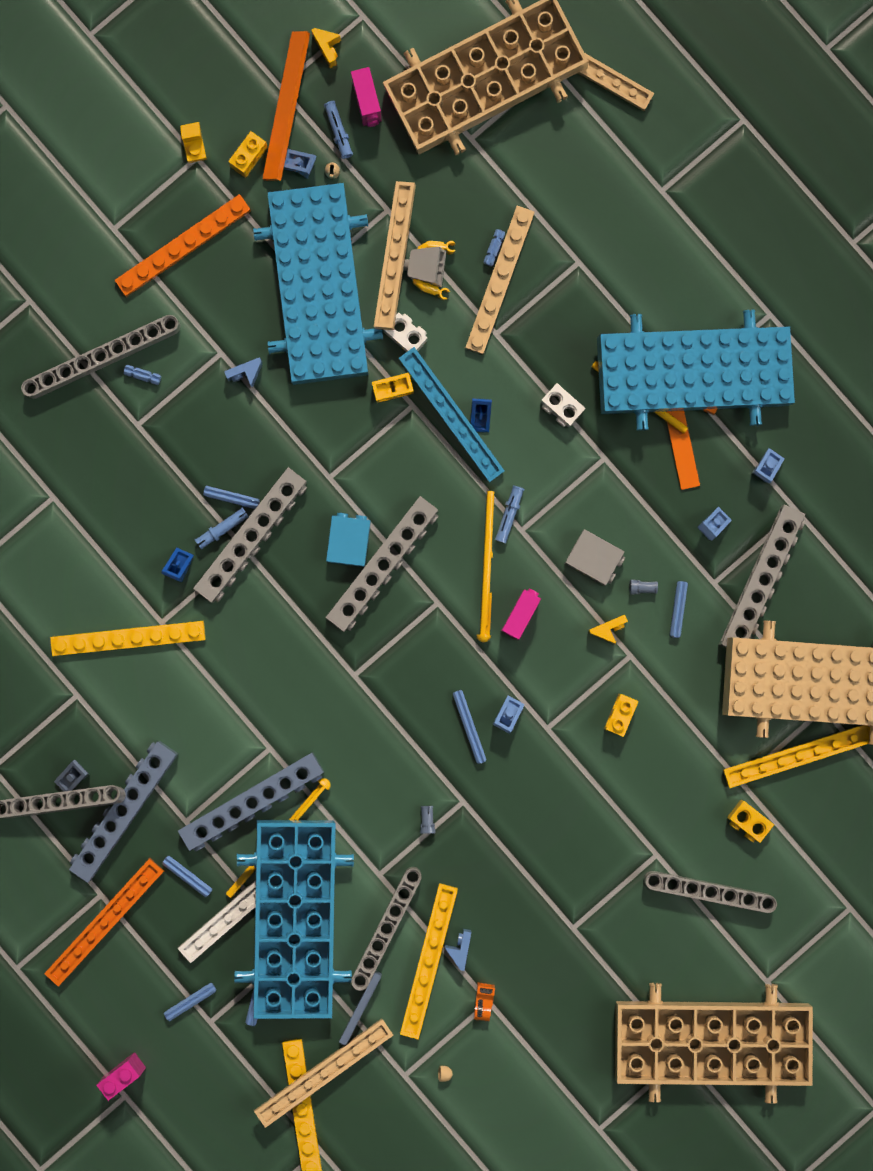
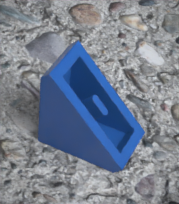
(481, 414)
(178, 565)

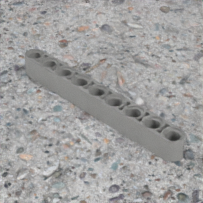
(91, 357)

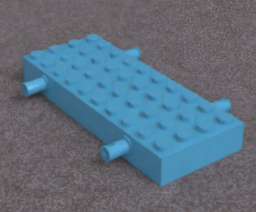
(317, 283)
(695, 370)
(294, 919)

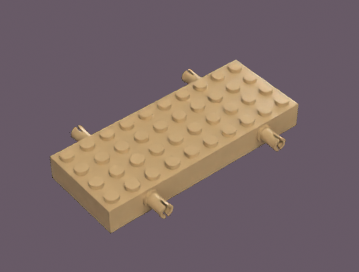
(486, 74)
(797, 681)
(713, 1043)

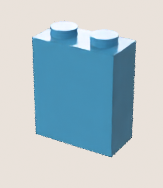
(348, 540)

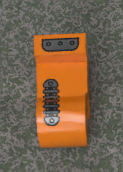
(484, 1001)

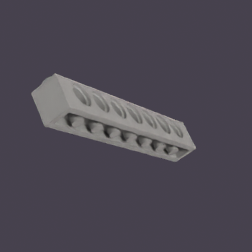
(420, 507)
(785, 515)
(205, 586)

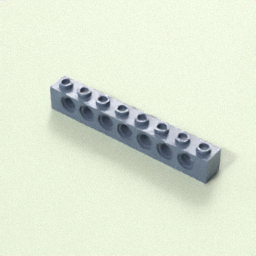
(189, 832)
(88, 870)

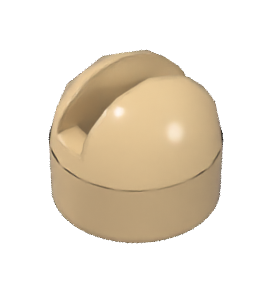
(336, 169)
(444, 1073)

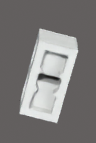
(402, 338)
(566, 402)

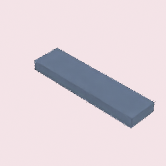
(360, 1008)

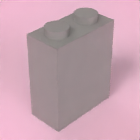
(595, 558)

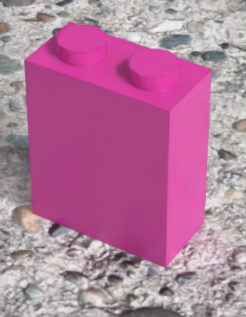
(366, 97)
(521, 614)
(121, 1076)

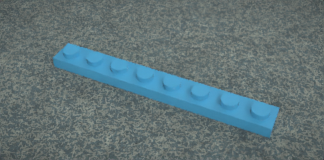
(451, 414)

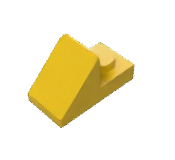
(324, 41)
(193, 142)
(603, 631)

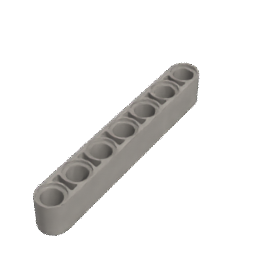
(67, 801)
(717, 897)
(379, 935)

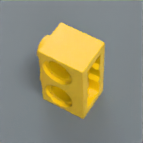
(248, 154)
(392, 387)
(621, 715)
(752, 818)

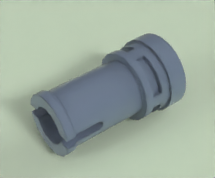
(638, 587)
(427, 820)

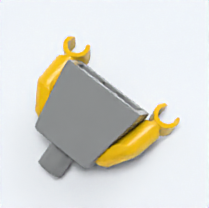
(427, 266)

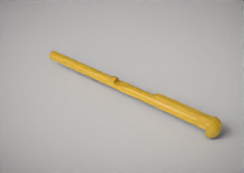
(486, 595)
(324, 784)

